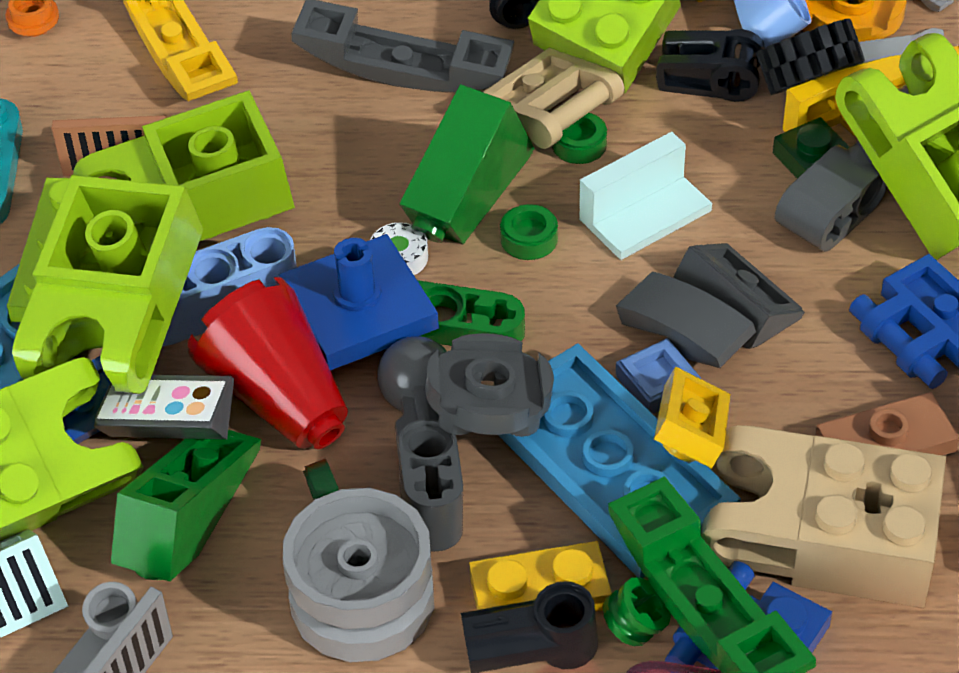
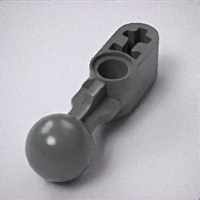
(832, 196)
(426, 453)

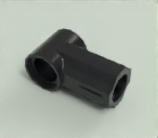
(530, 633)

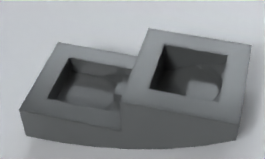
(689, 317)

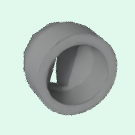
(106, 604)

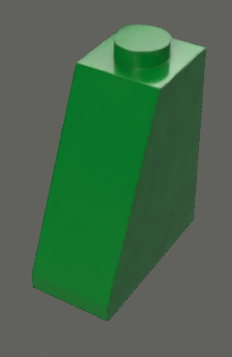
(466, 166)

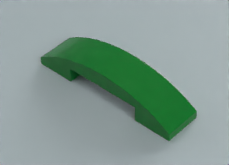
(700, 589)

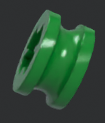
(635, 612)

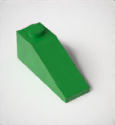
(177, 504)

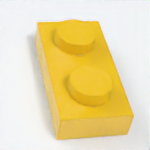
(692, 418)
(524, 575)

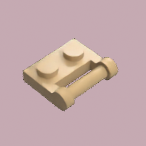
(551, 80)

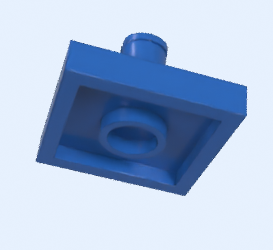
(361, 299)

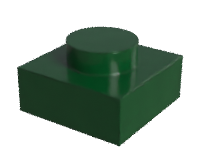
(805, 145)

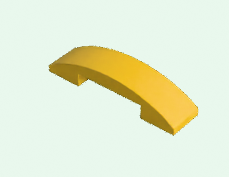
(181, 48)

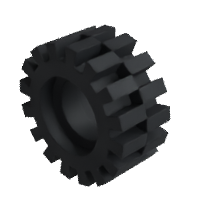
(810, 55)

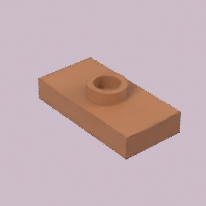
(906, 424)

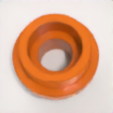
(31, 16)

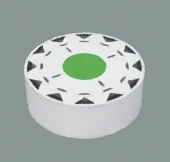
(409, 242)

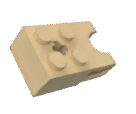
(830, 513)

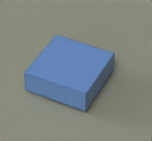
(649, 370)

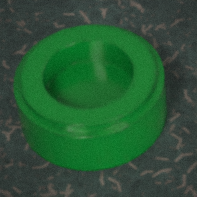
(582, 141)
(529, 232)

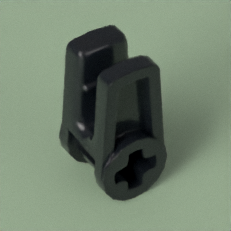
(707, 63)

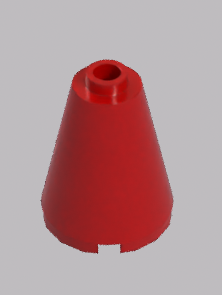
(275, 362)

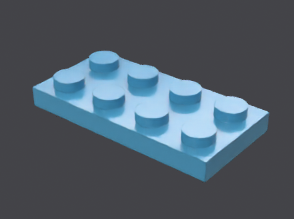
(602, 447)

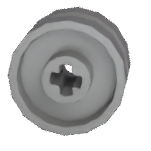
(359, 574)

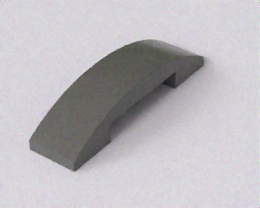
(397, 58)

